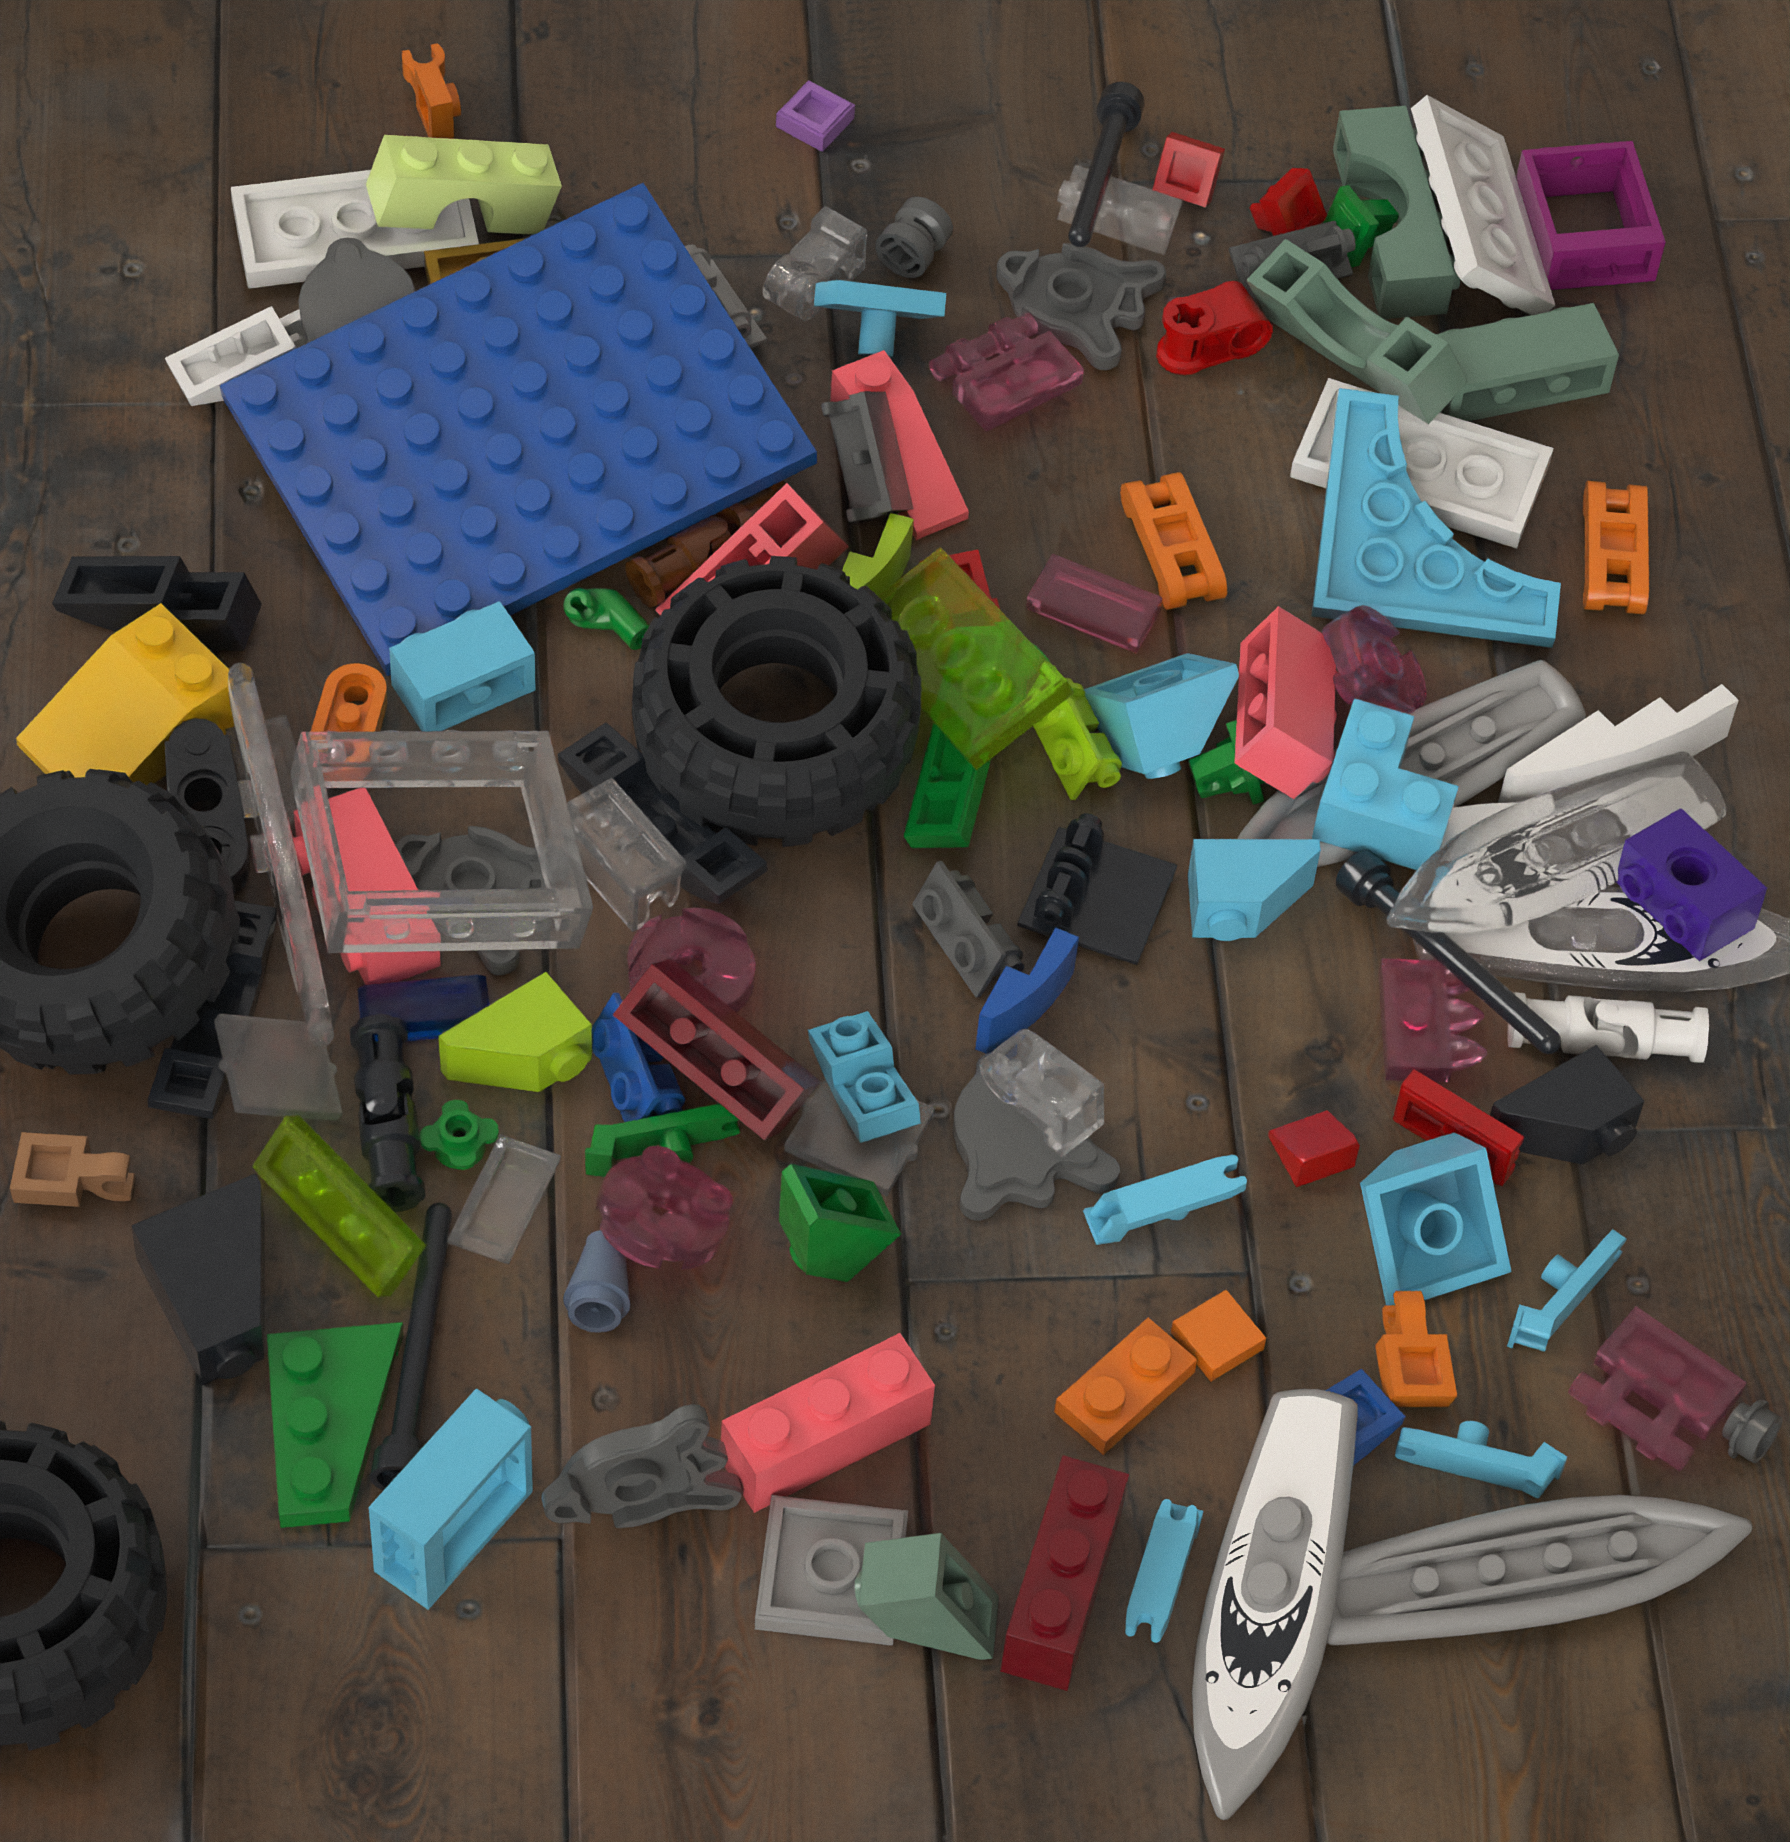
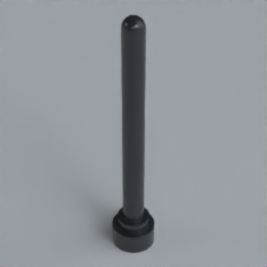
(1118, 112)
(1368, 882)
(403, 1442)

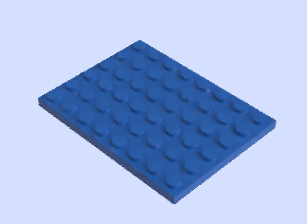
(518, 423)

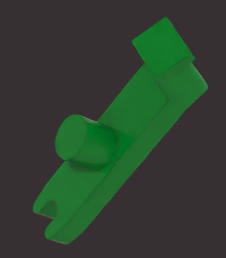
(670, 1130)

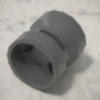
(911, 241)

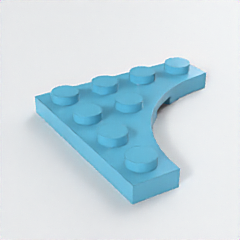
(1398, 556)

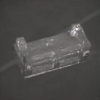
(624, 853)

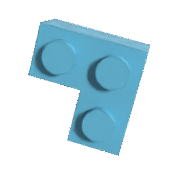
(1375, 802)

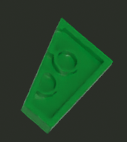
(324, 1415)

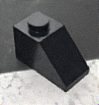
(1574, 1110)

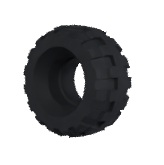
(760, 773)
(93, 837)
(103, 1615)

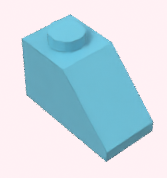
(1246, 883)

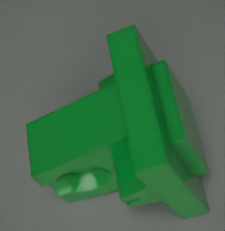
(1363, 217)
(1217, 772)

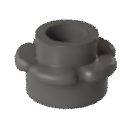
(1751, 1430)

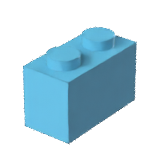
(462, 668)

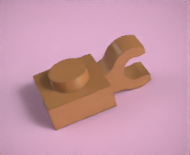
(59, 1167)

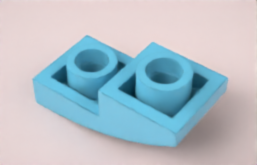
(863, 1076)

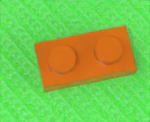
(1125, 1386)

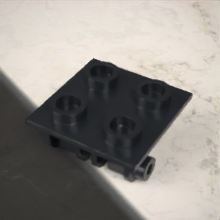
(1097, 891)

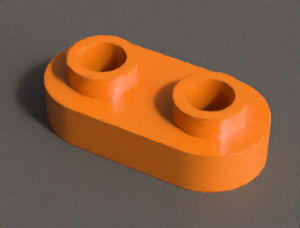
(351, 684)

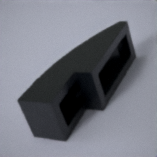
(119, 589)

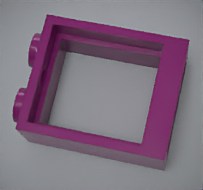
(1600, 255)

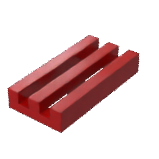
(1435, 1112)

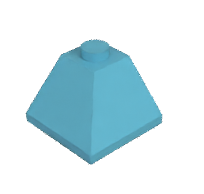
(1162, 711)
(1435, 1218)

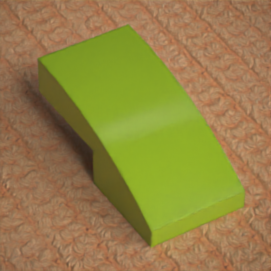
(889, 558)

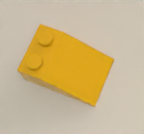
(130, 702)

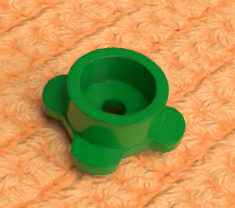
(463, 1151)

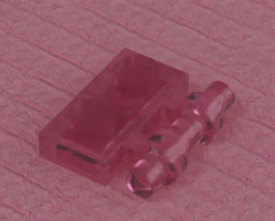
(1012, 382)
(1668, 1374)

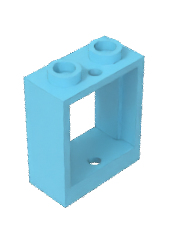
(452, 1497)

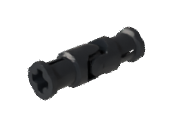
(387, 1111)

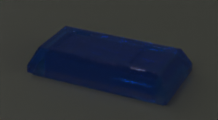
(427, 1004)

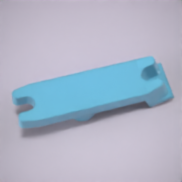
(1163, 1198)
(1536, 1326)
(1474, 1459)
(1162, 1568)

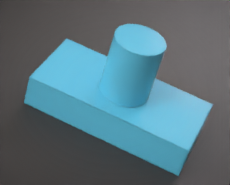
(879, 309)

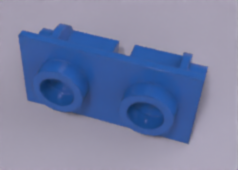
(635, 1085)

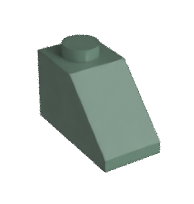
(928, 1595)

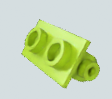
(1075, 752)

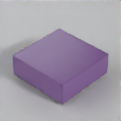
(815, 115)

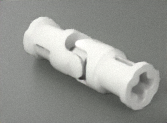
(1645, 1029)

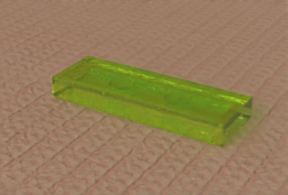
(338, 1206)

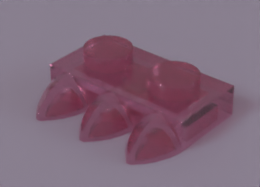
(1422, 1020)

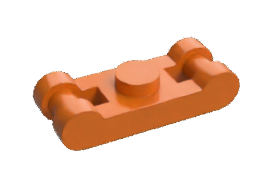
(1174, 539)
(1616, 545)

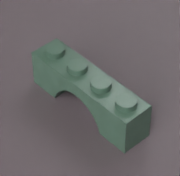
(1411, 262)
(1319, 311)

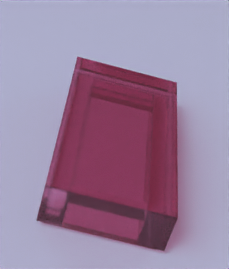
(1094, 603)

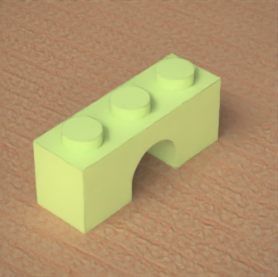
(423, 175)

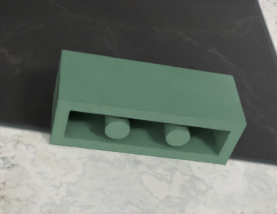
(1531, 362)

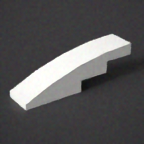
(234, 352)
(1600, 747)

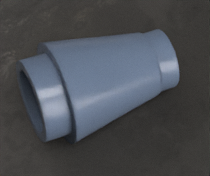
(599, 1287)

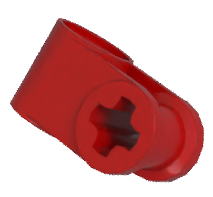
(1215, 324)

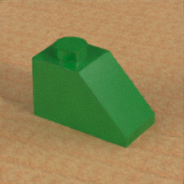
(833, 1222)

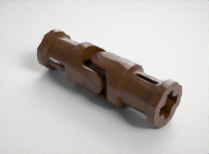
(689, 549)

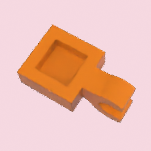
(434, 99)
(1411, 1362)

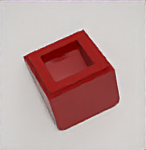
(1315, 1147)

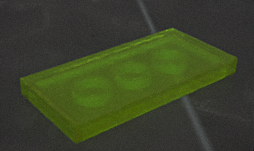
(974, 665)

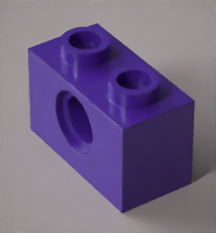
(1690, 884)

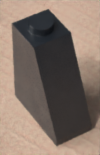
(211, 1276)

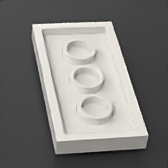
(1482, 207)
(293, 222)
(1464, 471)

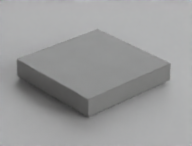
(813, 1566)

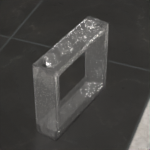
(442, 918)

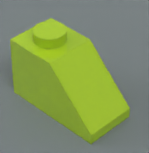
(520, 1040)

